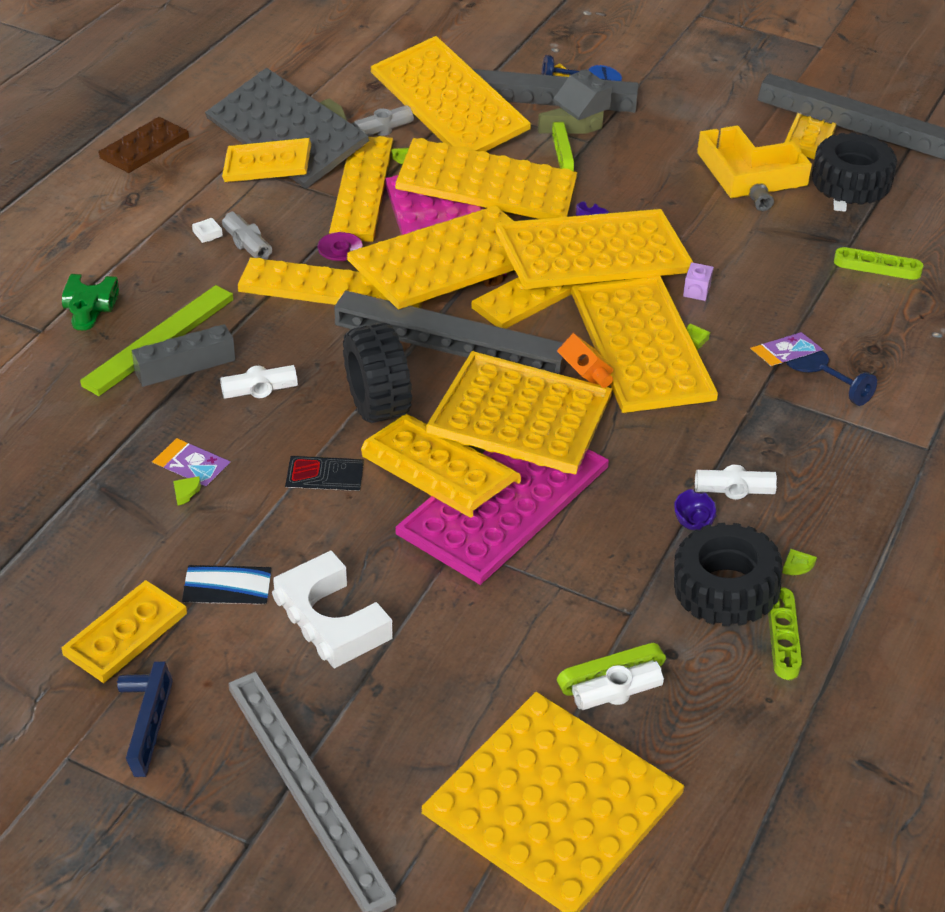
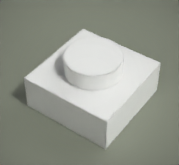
(207, 230)

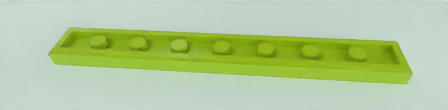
(175, 326)

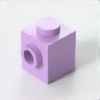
(698, 281)

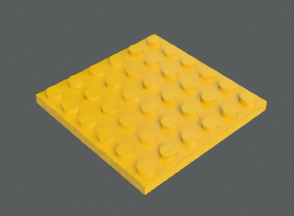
(520, 412)
(553, 803)

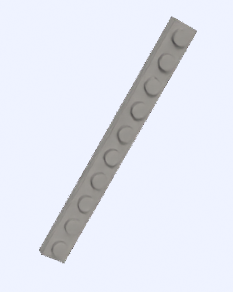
(312, 795)

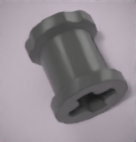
(762, 198)

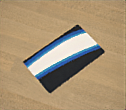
(226, 584)

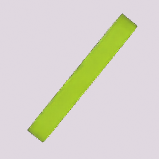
(562, 146)
(901, 266)
(786, 632)
(589, 670)

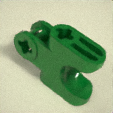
(88, 301)

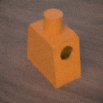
(593, 365)

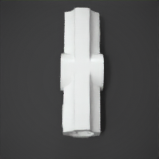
(258, 381)
(735, 482)
(617, 685)

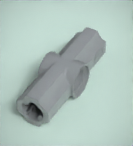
(385, 120)
(246, 236)

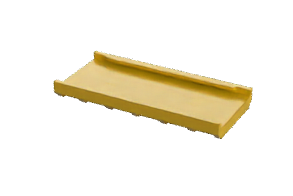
(438, 465)

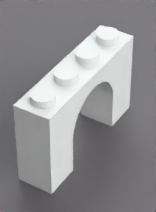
(335, 638)

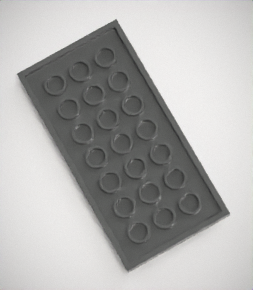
(276, 110)

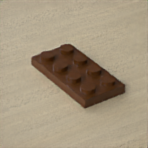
(143, 144)

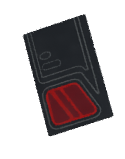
(324, 473)

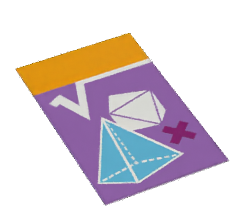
(786, 349)
(191, 461)

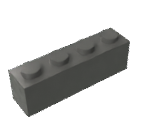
(183, 355)

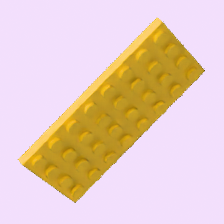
(450, 97)
(486, 180)
(593, 248)
(435, 258)
(645, 344)

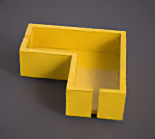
(741, 164)

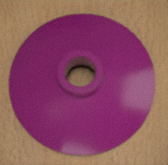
(337, 245)

